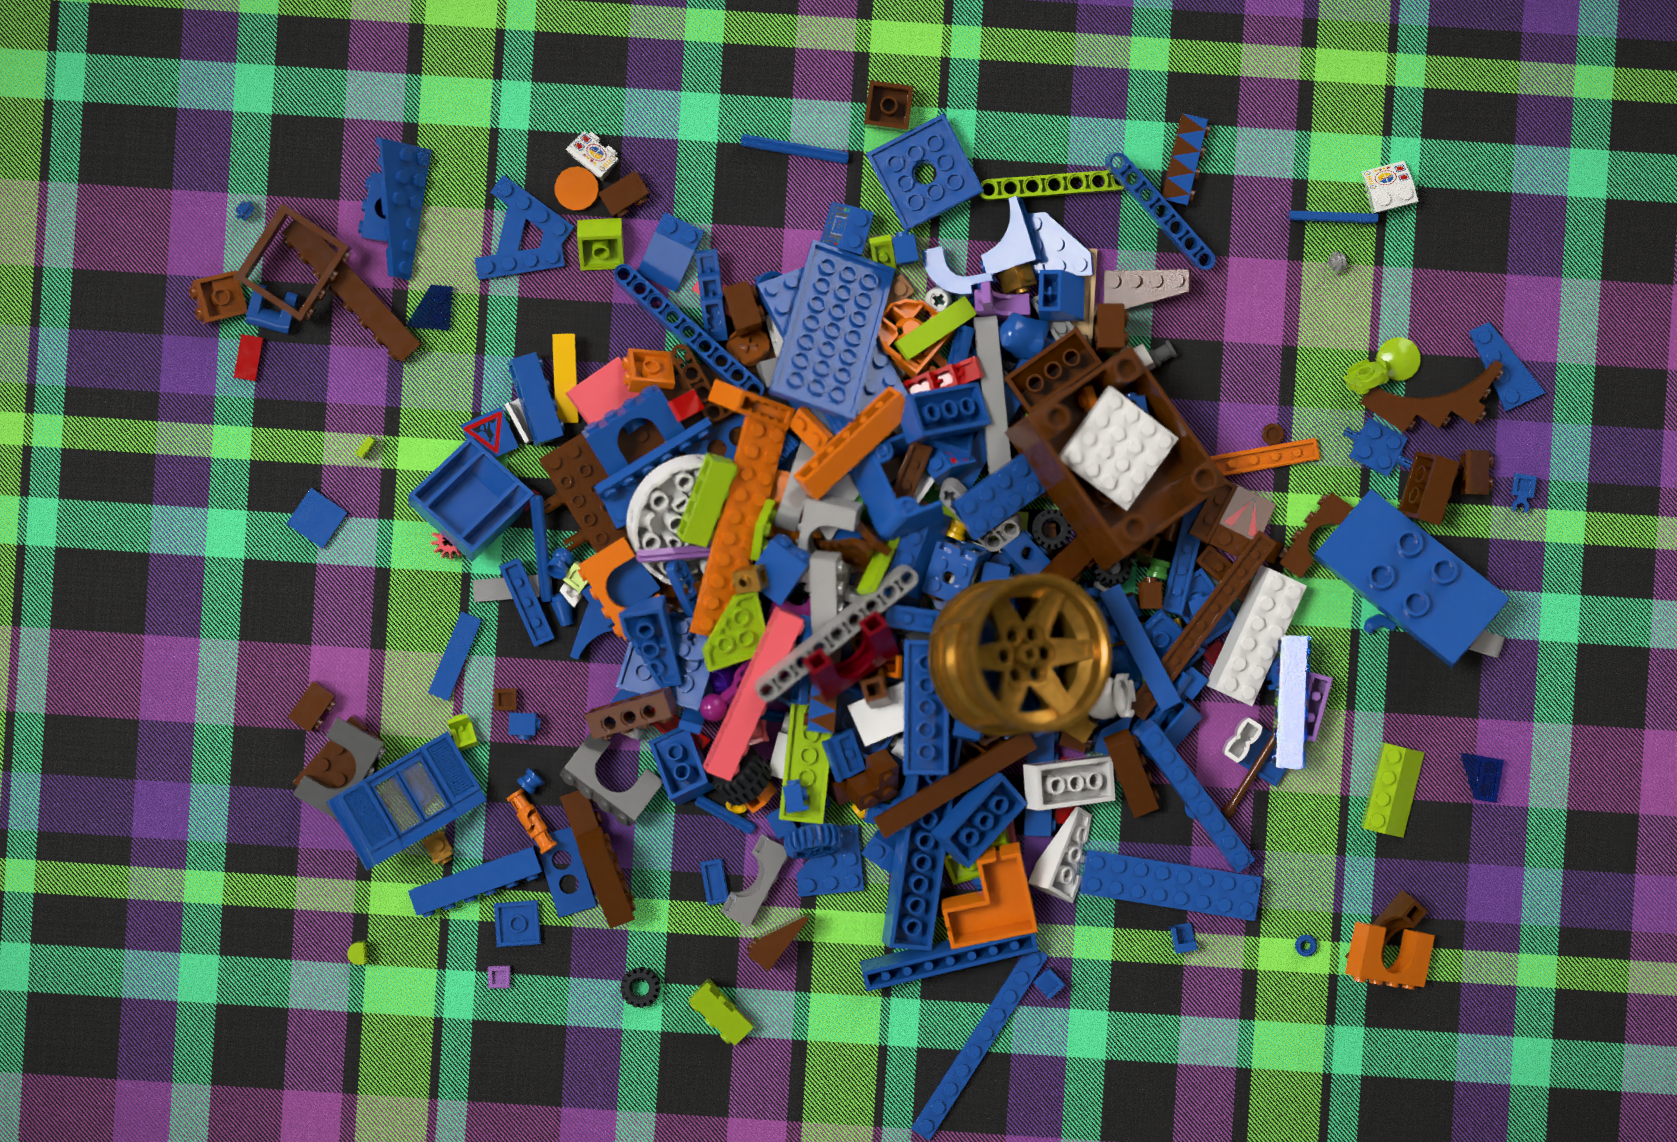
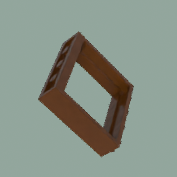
(264, 242)

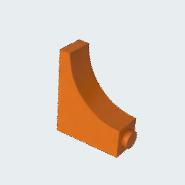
(751, 404)

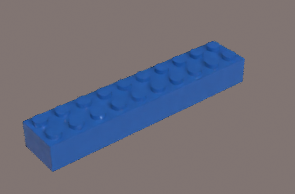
(917, 870)

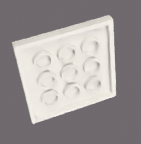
(1117, 448)

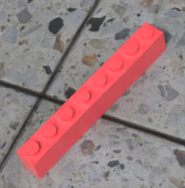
(747, 706)

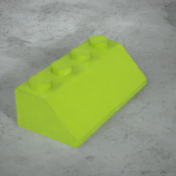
(1392, 789)

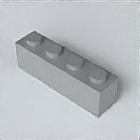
(826, 588)

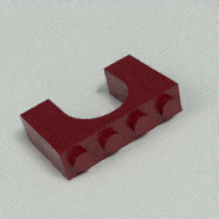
(875, 650)

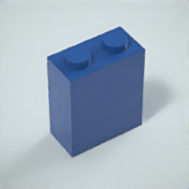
(784, 567)

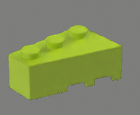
(720, 1012)

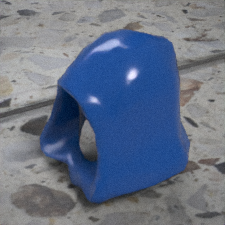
(1023, 335)

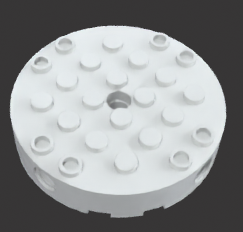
(658, 509)

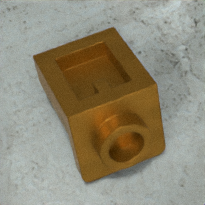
(439, 848)

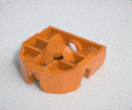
(905, 314)

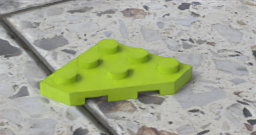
(735, 633)

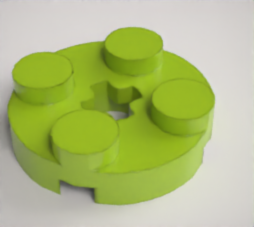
(1366, 375)

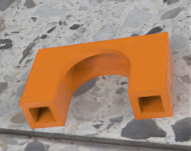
(597, 570)
(1409, 968)

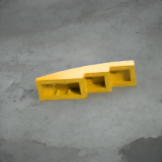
(565, 376)

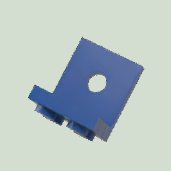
(957, 557)

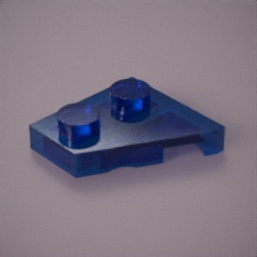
(434, 309)
(1483, 776)

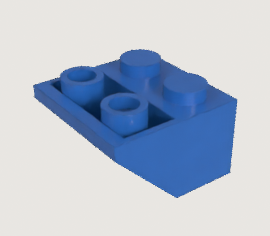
(1060, 296)

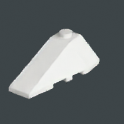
(1060, 863)

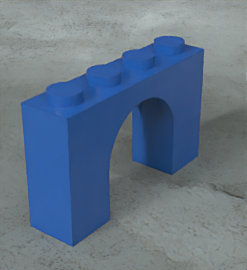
(603, 434)

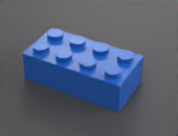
(979, 819)

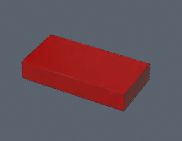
(248, 357)

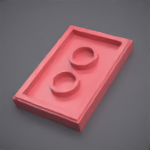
(601, 392)

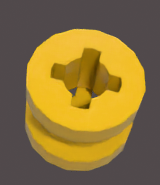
(956, 530)

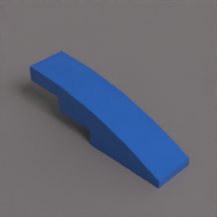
(711, 294)

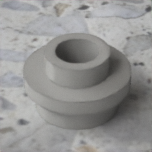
(1337, 262)

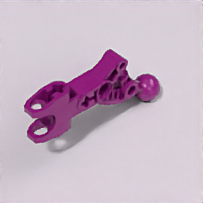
(714, 706)

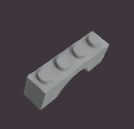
(744, 905)

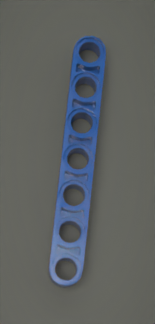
(1169, 216)

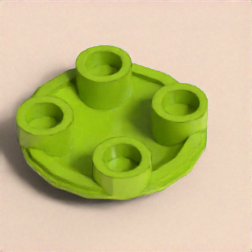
(1400, 358)

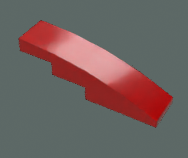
(950, 375)

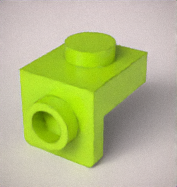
(463, 731)

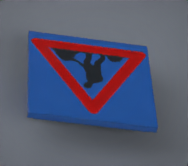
(491, 432)

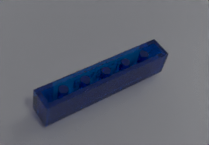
(1293, 701)

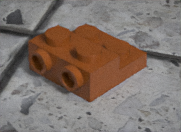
(218, 297)

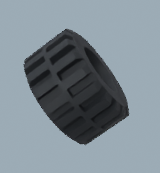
(748, 782)

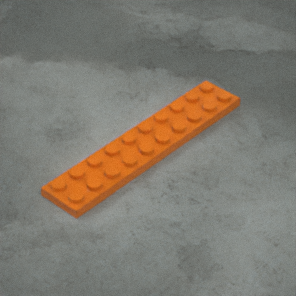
(732, 543)

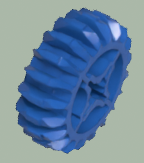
(813, 841)

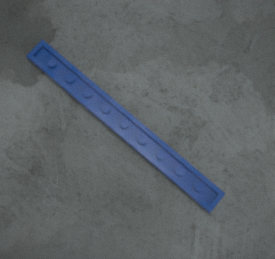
(978, 1043)

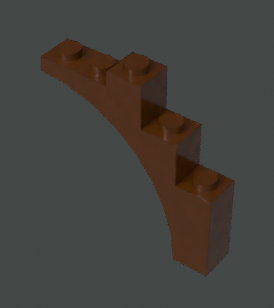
(1463, 401)

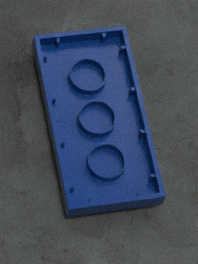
(1411, 578)

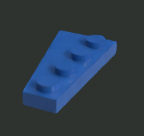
(1516, 382)

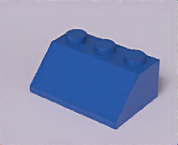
(1176, 724)

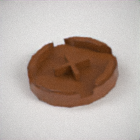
(749, 348)

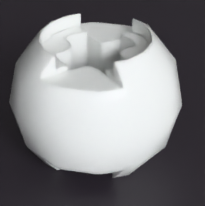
(936, 291)

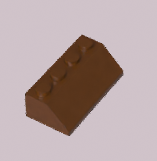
(1052, 370)

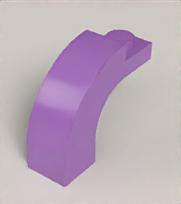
(1000, 305)

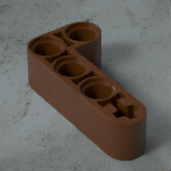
(699, 382)

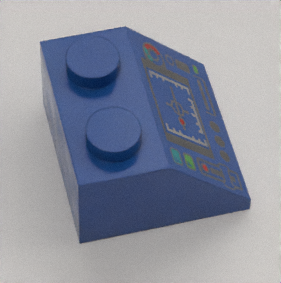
(847, 228)

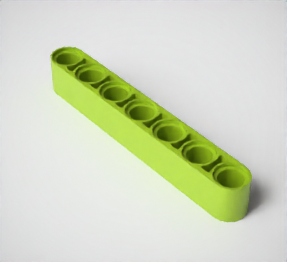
(1044, 190)

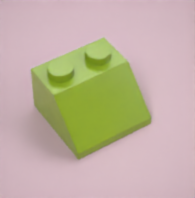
(600, 243)

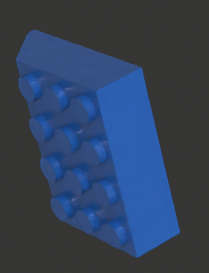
(470, 499)

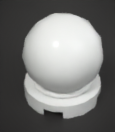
(1115, 699)

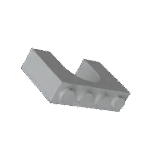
(826, 511)

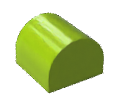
(358, 953)

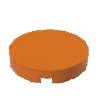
(576, 188)

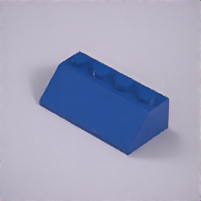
(944, 413)
(917, 551)

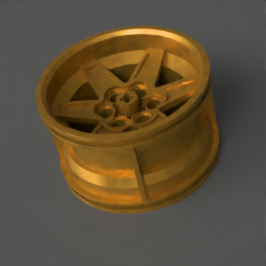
(1079, 648)

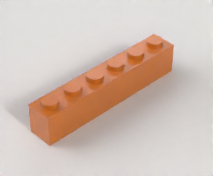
(851, 444)

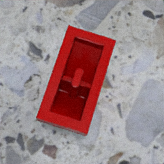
(686, 406)

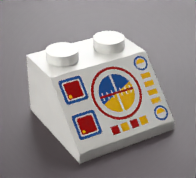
(593, 155)
(1389, 187)

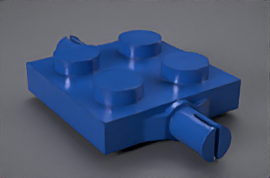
(1377, 447)

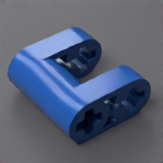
(268, 318)

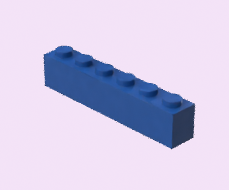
(475, 880)

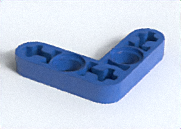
(686, 578)

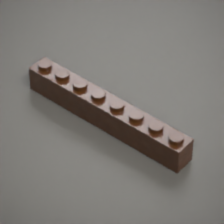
(353, 291)

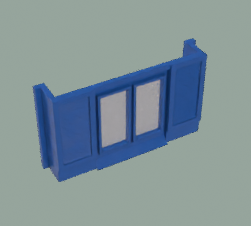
(406, 800)

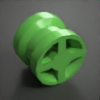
(1158, 568)

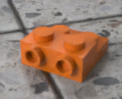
(647, 369)

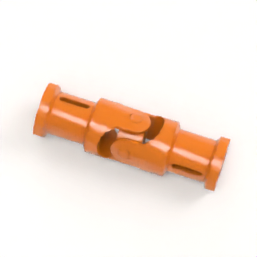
(539, 832)

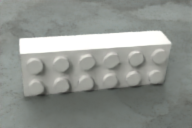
(1255, 635)

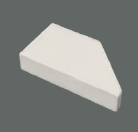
(571, 594)

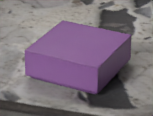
(499, 976)

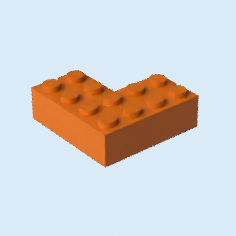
(999, 910)

